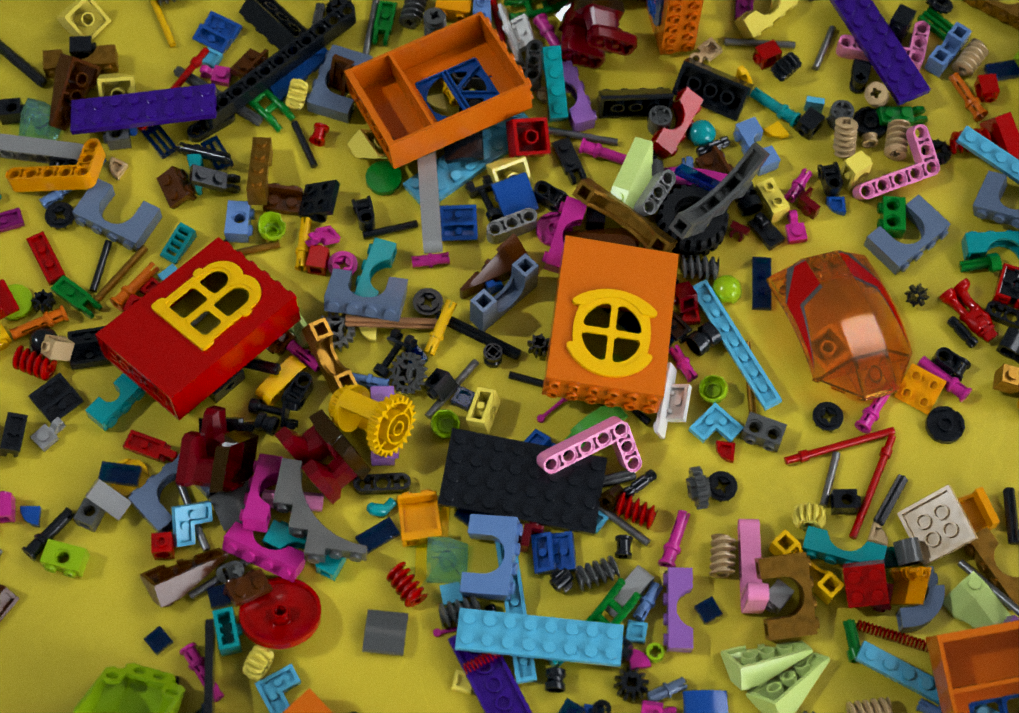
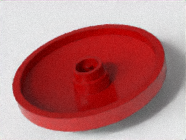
(282, 616)

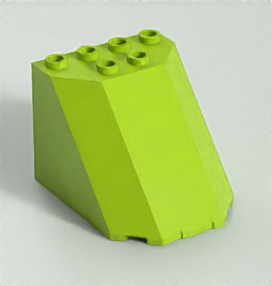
(132, 691)

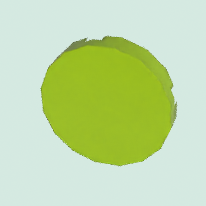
(23, 298)

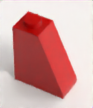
(1004, 133)

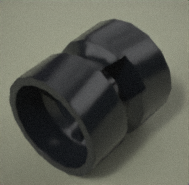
(749, 203)
(701, 340)

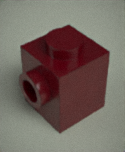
(685, 297)

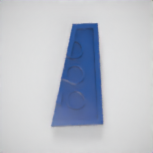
(302, 72)

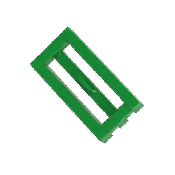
(938, 22)

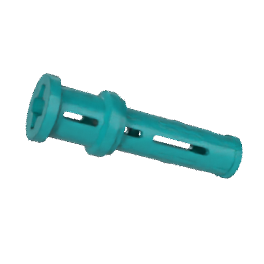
(782, 111)

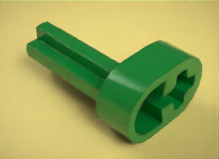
(991, 262)
(852, 639)

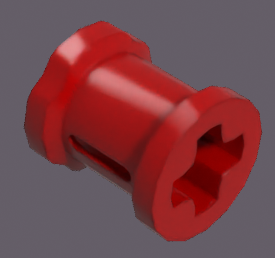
(319, 134)

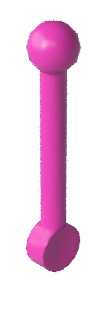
(540, 418)
(437, 632)

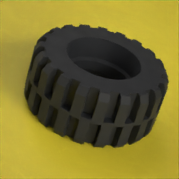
(680, 200)

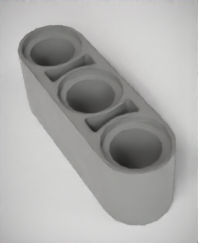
(660, 187)
(517, 219)
(637, 581)

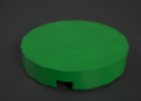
(383, 178)

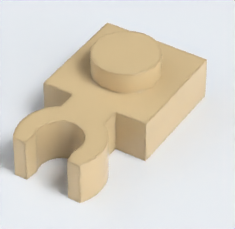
(707, 50)

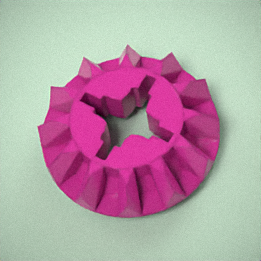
(339, 257)

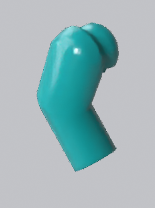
(381, 509)

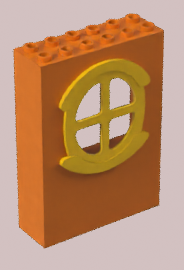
(615, 279)

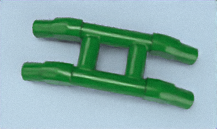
(529, 10)
(265, 113)
(609, 601)

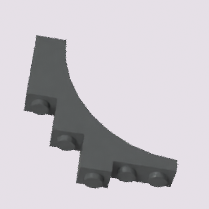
(715, 203)
(303, 523)

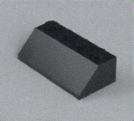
(272, 21)
(717, 89)
(632, 102)

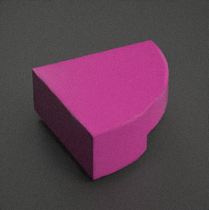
(639, 660)

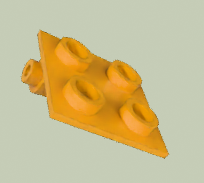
(920, 388)
(909, 585)

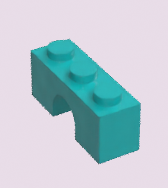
(106, 413)

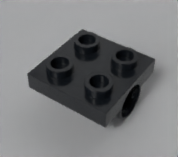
(319, 200)

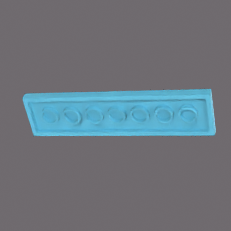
(456, 174)
(539, 637)

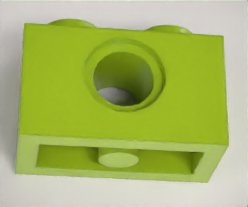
(56, 550)

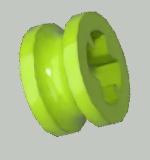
(659, 647)

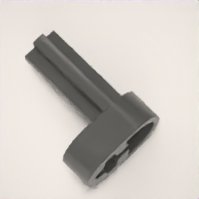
(234, 568)

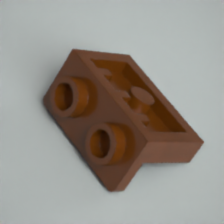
(248, 62)
(714, 161)
(283, 199)

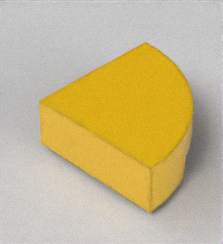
(743, 74)
(776, 130)

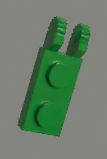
(384, 21)
(887, 114)
(75, 296)

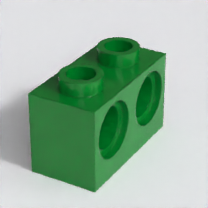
(896, 217)

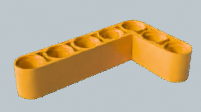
(61, 177)

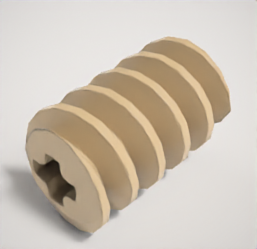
(970, 58)
(870, 93)
(845, 137)
(896, 139)
(721, 556)
(873, 706)

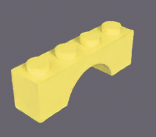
(752, 22)

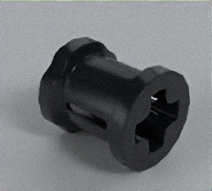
(623, 546)

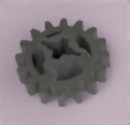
(338, 328)
(408, 373)
(698, 487)

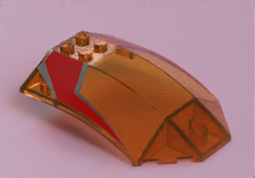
(845, 323)

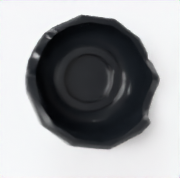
(37, 338)

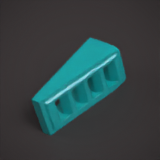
(197, 160)
(173, 240)

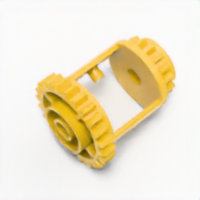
(384, 421)

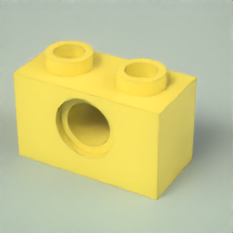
(855, 170)
(774, 203)
(483, 410)

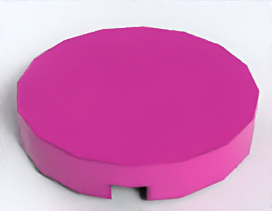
(544, 227)

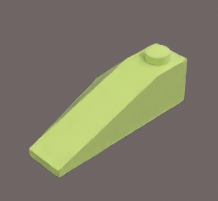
(634, 172)
(975, 603)
(756, 666)
(790, 687)

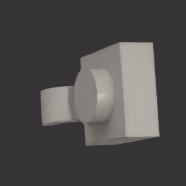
(46, 436)

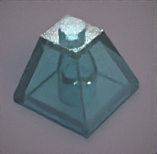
(35, 121)
(446, 560)

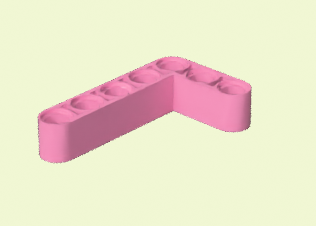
(849, 48)
(904, 177)
(592, 445)
(753, 593)

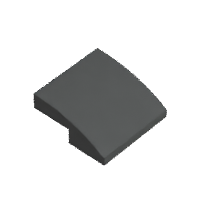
(229, 504)
(385, 632)

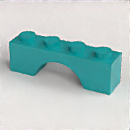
(555, 83)
(978, 243)
(380, 257)
(279, 538)
(818, 545)

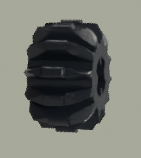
(786, 66)
(631, 691)

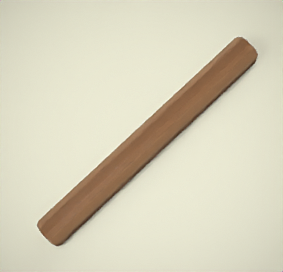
(404, 323)

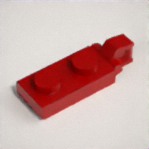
(149, 447)

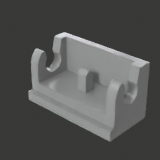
(108, 499)

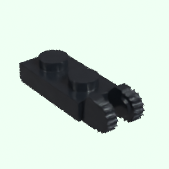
(568, 159)
(214, 179)

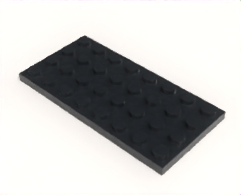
(503, 479)

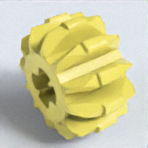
(296, 94)
(809, 515)
(258, 663)

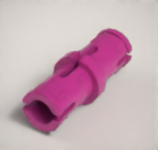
(798, 185)
(430, 259)
(303, 355)
(683, 363)

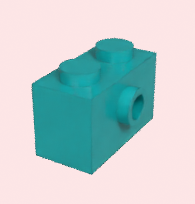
(227, 631)

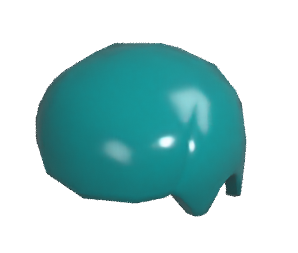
(701, 133)

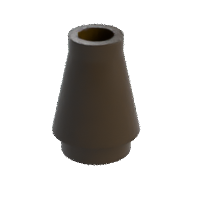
(610, 497)

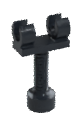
(492, 213)
(395, 340)
(256, 406)

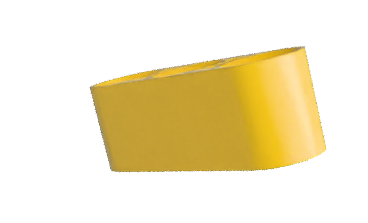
(273, 387)

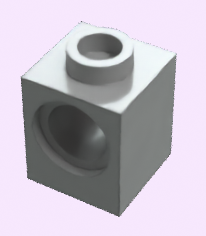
(778, 596)

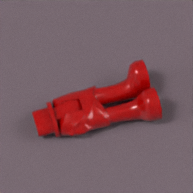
(976, 319)

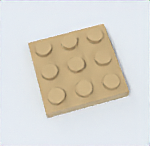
(938, 524)

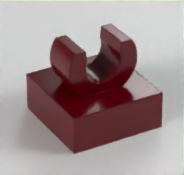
(739, 228)

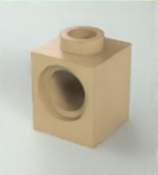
(57, 347)

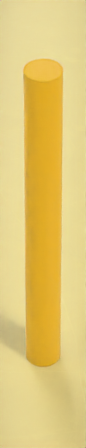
(163, 23)

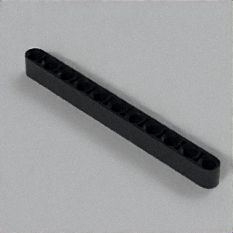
(282, 63)

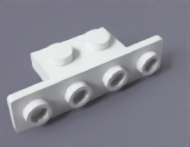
(518, 33)
(674, 403)

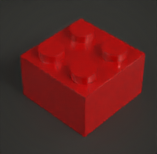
(528, 137)
(866, 583)

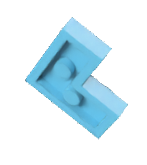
(716, 420)
(184, 520)
(273, 688)

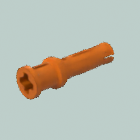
(971, 102)
(122, 297)
(48, 319)

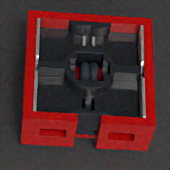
(1008, 286)

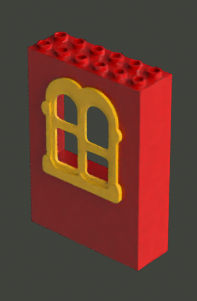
(175, 359)

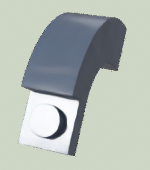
(915, 618)

